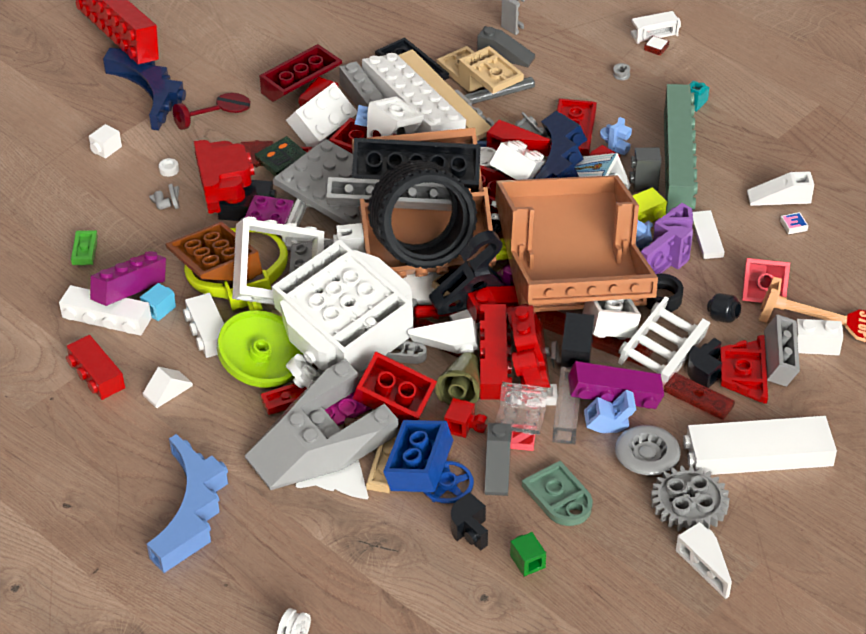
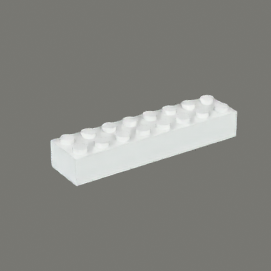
(397, 78)

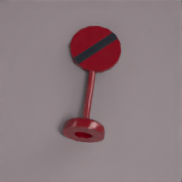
(227, 102)

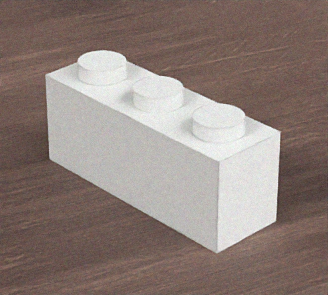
(204, 322)

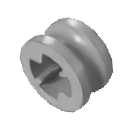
(621, 71)

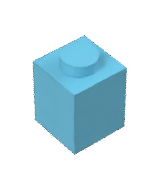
(160, 300)

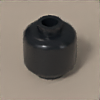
(724, 307)

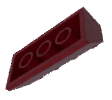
(297, 72)

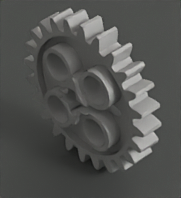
(689, 498)

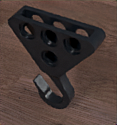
(470, 275)

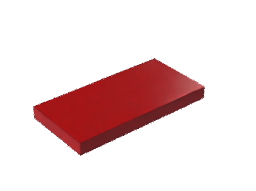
(582, 113)

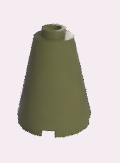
(460, 380)

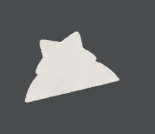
(347, 481)

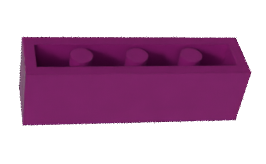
(127, 278)
(609, 382)

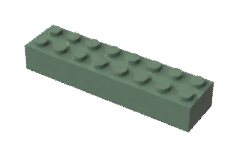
(679, 147)

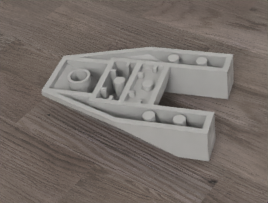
(309, 442)

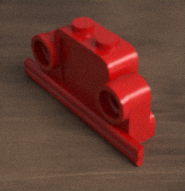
(223, 172)
(531, 356)

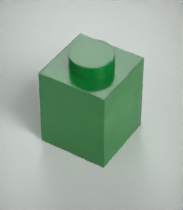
(528, 554)

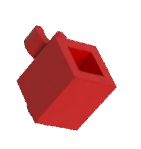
(462, 417)

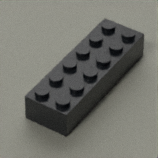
(377, 156)

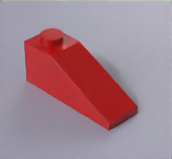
(490, 295)

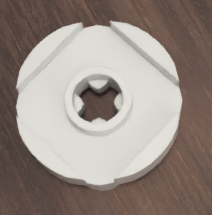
(303, 371)

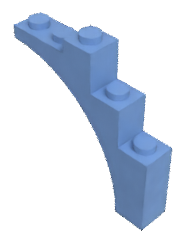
(189, 527)

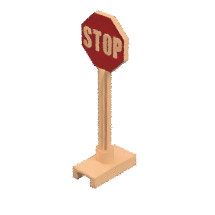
(853, 322)

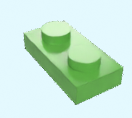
(84, 247)

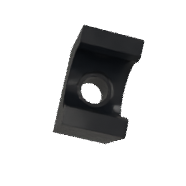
(577, 339)

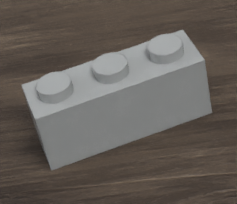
(781, 350)

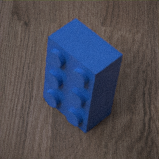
(418, 456)

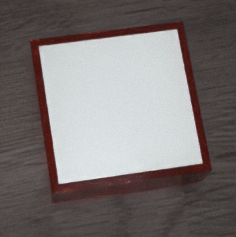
(656, 45)

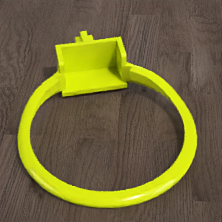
(220, 291)

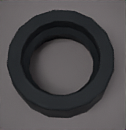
(670, 283)

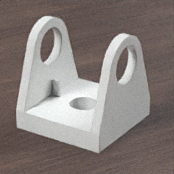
(390, 114)

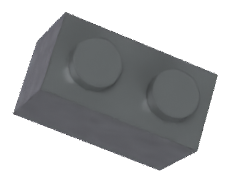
(646, 169)

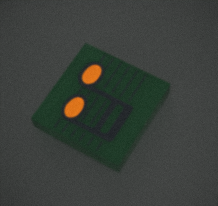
(279, 155)

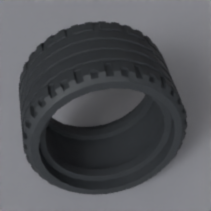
(450, 241)

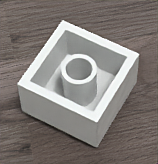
(613, 318)

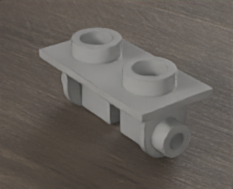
(530, 124)

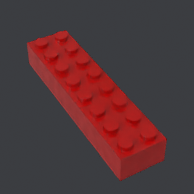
(124, 26)

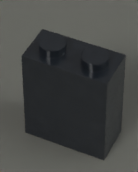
(238, 211)

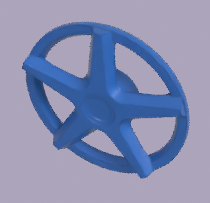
(449, 482)

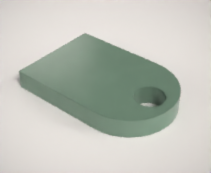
(558, 493)

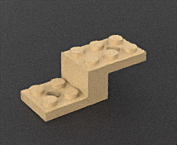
(480, 69)

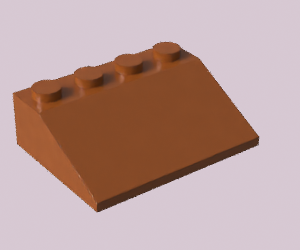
(212, 253)

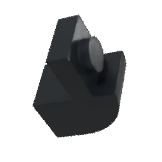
(703, 363)
(466, 521)

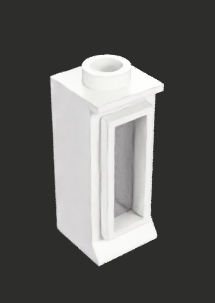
(656, 25)

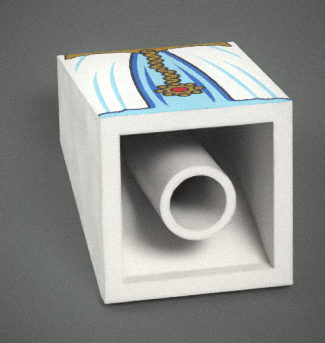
(602, 166)

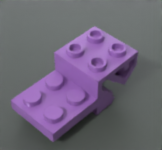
(671, 240)

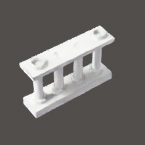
(675, 359)

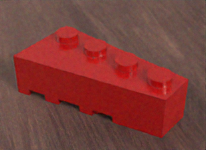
(494, 350)

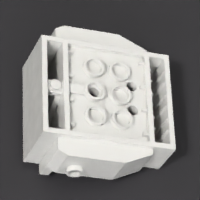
(318, 315)

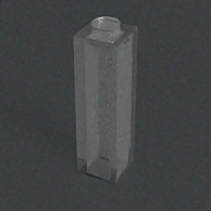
(566, 411)

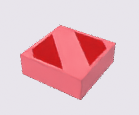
(522, 441)

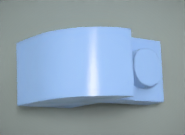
(610, 417)

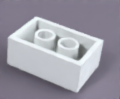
(321, 116)
(517, 160)

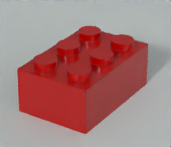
(397, 386)

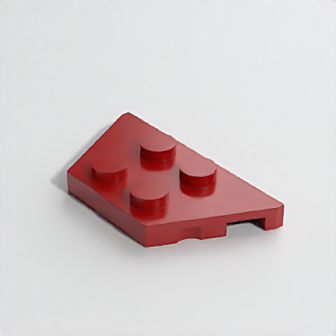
(745, 369)

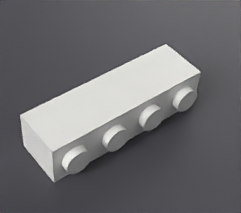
(124, 315)

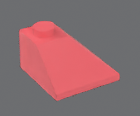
(759, 275)

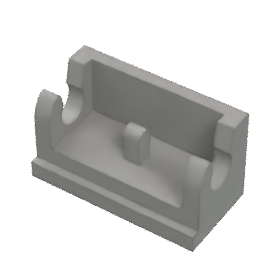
(510, 15)

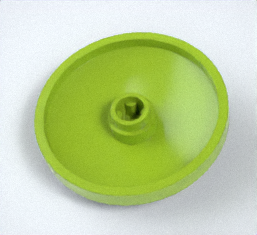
(256, 349)

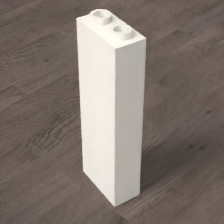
(760, 445)

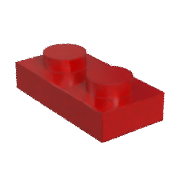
(281, 398)

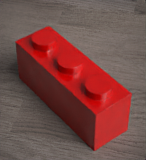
(95, 367)

